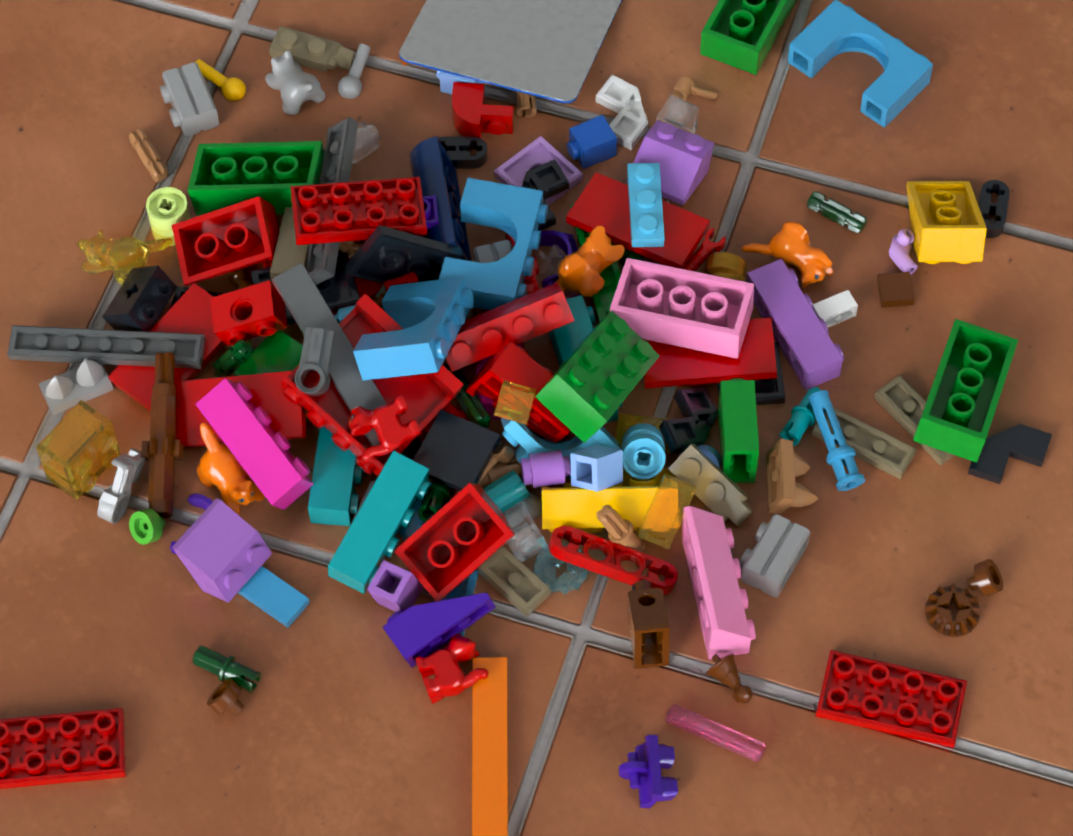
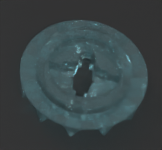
(567, 581)

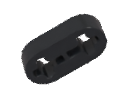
(459, 151)
(997, 209)

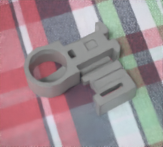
(117, 496)

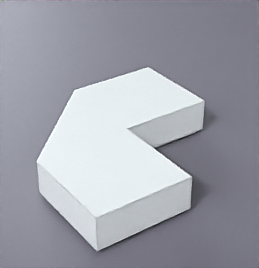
(626, 101)

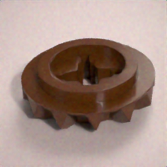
(941, 618)

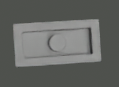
(78, 384)

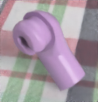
(900, 250)

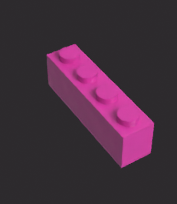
(255, 443)

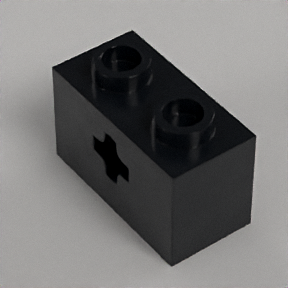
(140, 300)

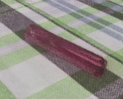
(715, 733)

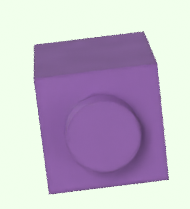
(394, 587)

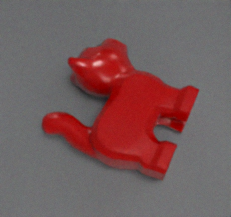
(386, 423)
(443, 664)

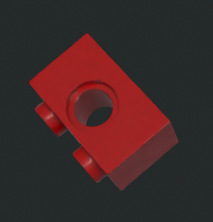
(232, 309)

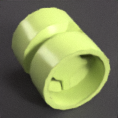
(165, 208)

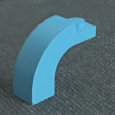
(530, 443)

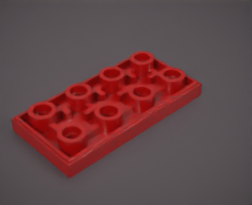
(607, 205)
(356, 209)
(188, 315)
(691, 367)
(266, 393)
(891, 698)
(62, 748)

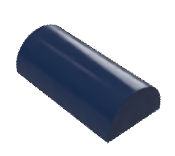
(440, 178)

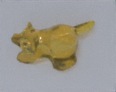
(118, 254)

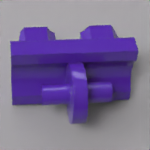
(645, 772)

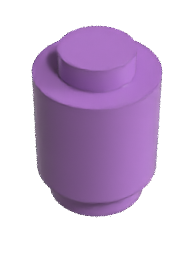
(545, 469)

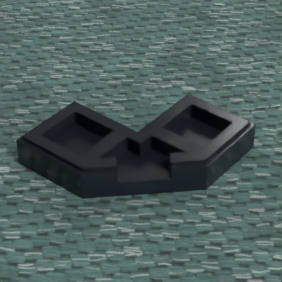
(551, 181)
(698, 418)
(1016, 442)

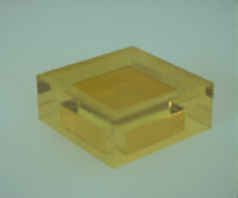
(515, 402)

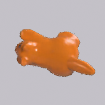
(794, 248)
(582, 269)
(222, 469)

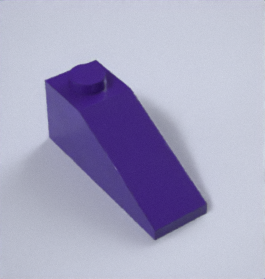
(431, 625)

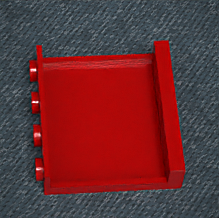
(422, 392)

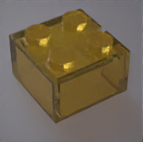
(78, 450)

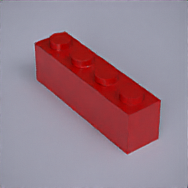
(511, 322)

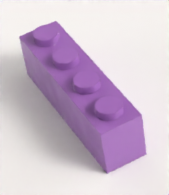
(795, 325)

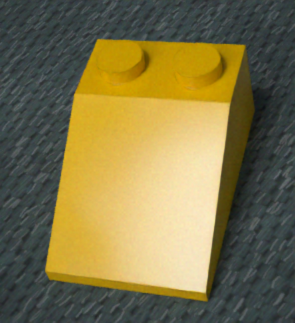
(946, 222)

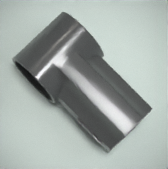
(317, 357)

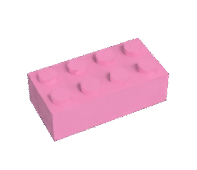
(684, 307)

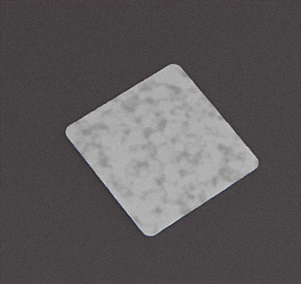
(512, 44)

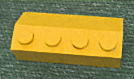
(579, 507)

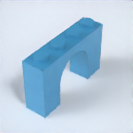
(843, 30)
(516, 213)
(430, 323)

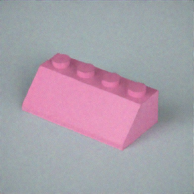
(715, 583)

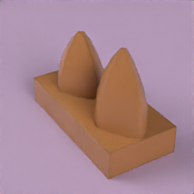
(782, 469)

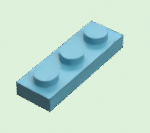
(645, 205)

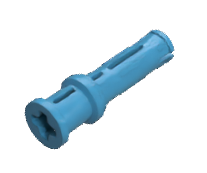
(837, 456)

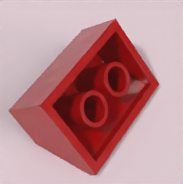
(226, 240)
(455, 541)

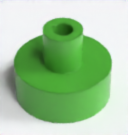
(146, 526)

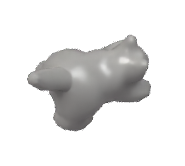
(293, 83)

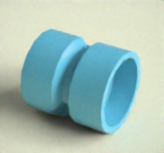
(643, 451)

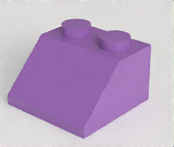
(682, 159)
(221, 551)

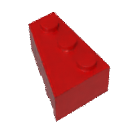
(516, 366)

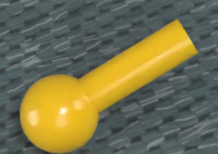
(231, 88)

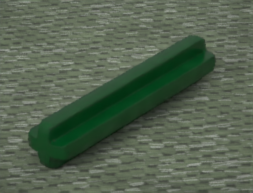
(470, 404)

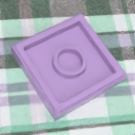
(532, 156)

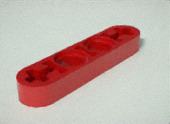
(614, 555)

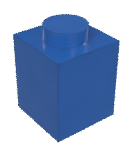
(592, 142)

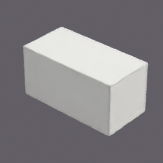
(836, 308)

